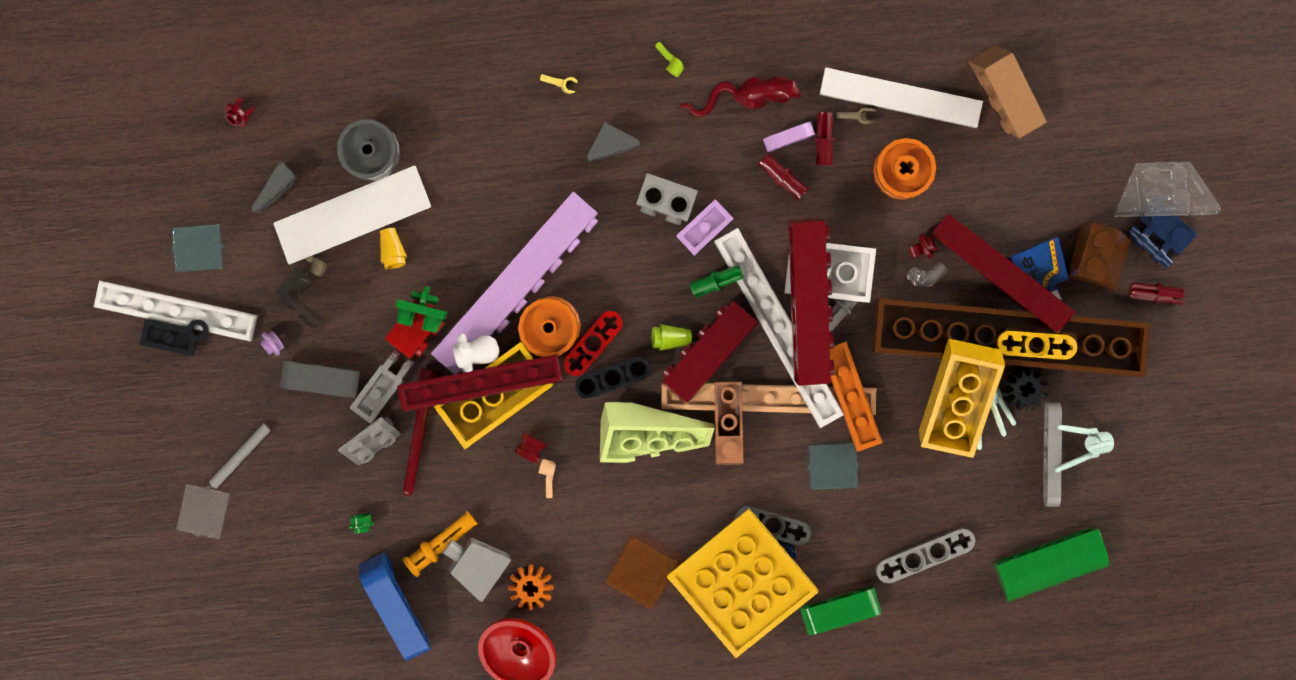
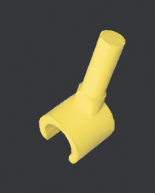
(559, 82)

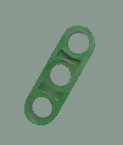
(840, 610)

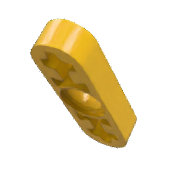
(1056, 339)

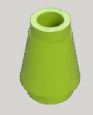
(670, 337)

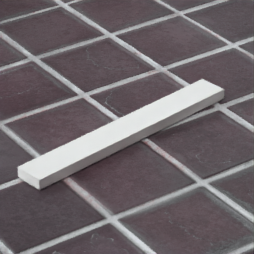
(774, 322)

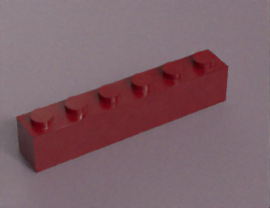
(810, 301)

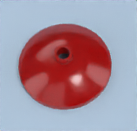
(506, 657)

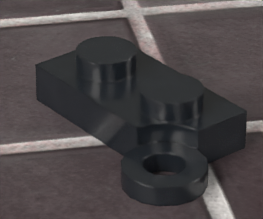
(172, 337)

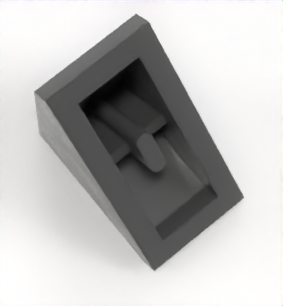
(610, 143)

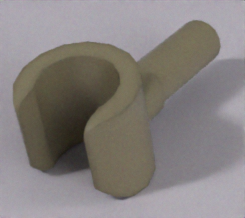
(861, 115)
(317, 266)

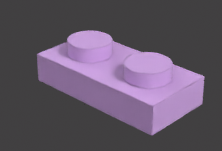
(704, 227)

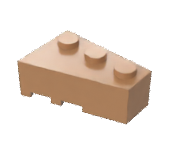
(1008, 91)

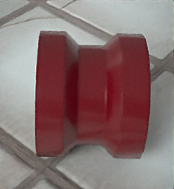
(530, 448)

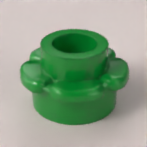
(361, 522)

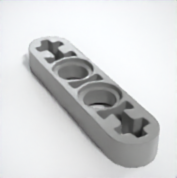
(1052, 454)
(926, 558)

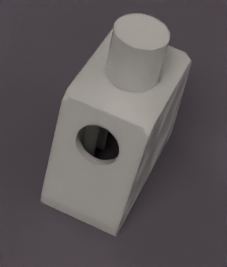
(476, 565)

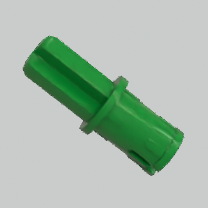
(716, 281)

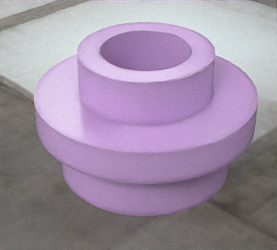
(271, 343)

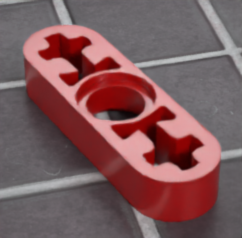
(585, 363)

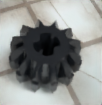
(1027, 398)

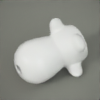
(479, 351)

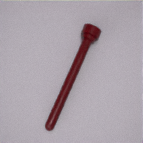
(417, 438)

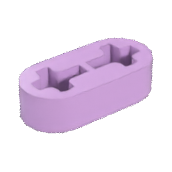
(789, 136)

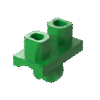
(433, 316)

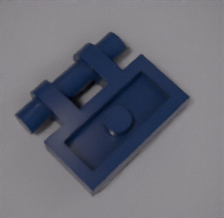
(1169, 230)

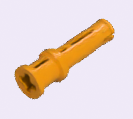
(426, 549)

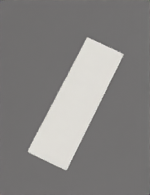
(352, 215)

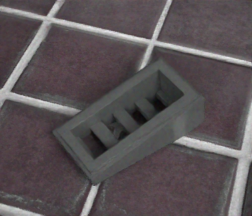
(277, 185)

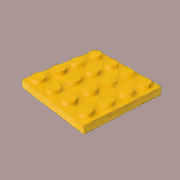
(742, 583)

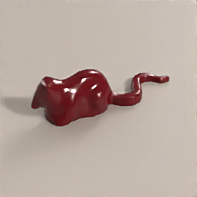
(752, 94)

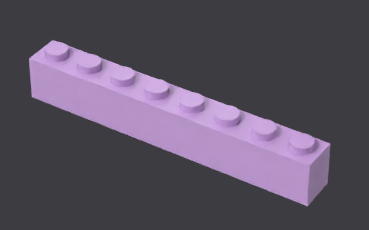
(521, 277)

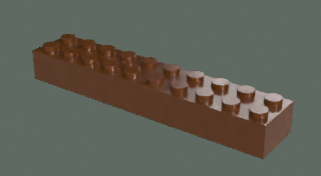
(925, 329)

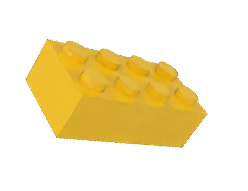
(961, 398)
(478, 416)

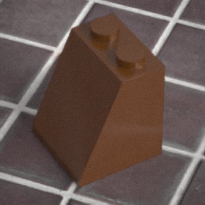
(1098, 256)

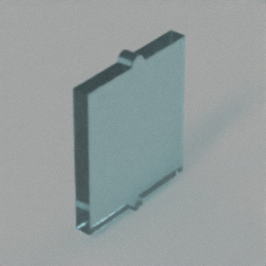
(197, 248)
(833, 466)

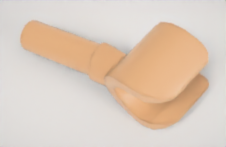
(548, 468)

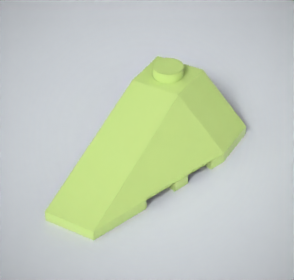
(640, 430)

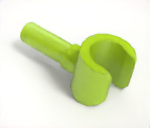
(675, 66)

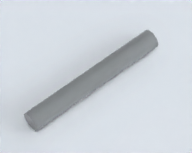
(239, 456)

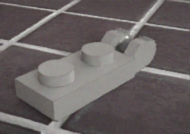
(380, 389)

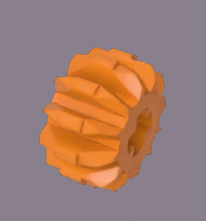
(524, 593)

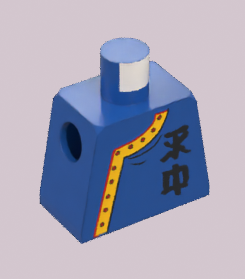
(1043, 264)

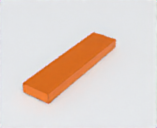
(853, 399)

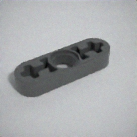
(790, 537)

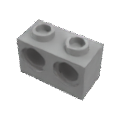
(669, 191)

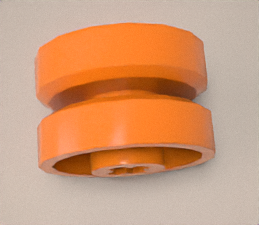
(915, 157)
(565, 323)

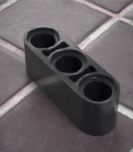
(603, 387)

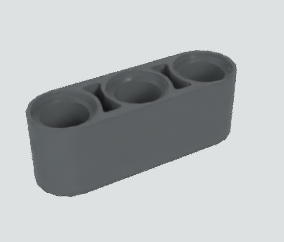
(319, 379)

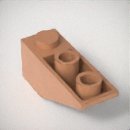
(728, 423)

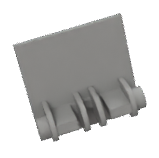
(370, 441)

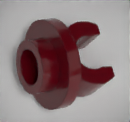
(235, 115)
(926, 246)

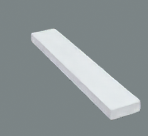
(901, 97)
(174, 310)

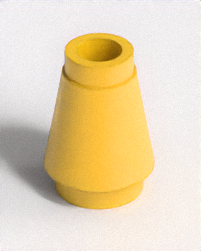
(392, 251)

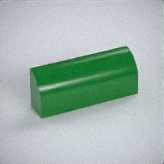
(1051, 563)

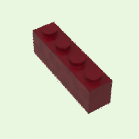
(709, 353)

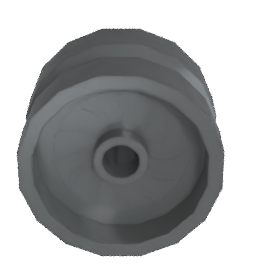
(352, 150)

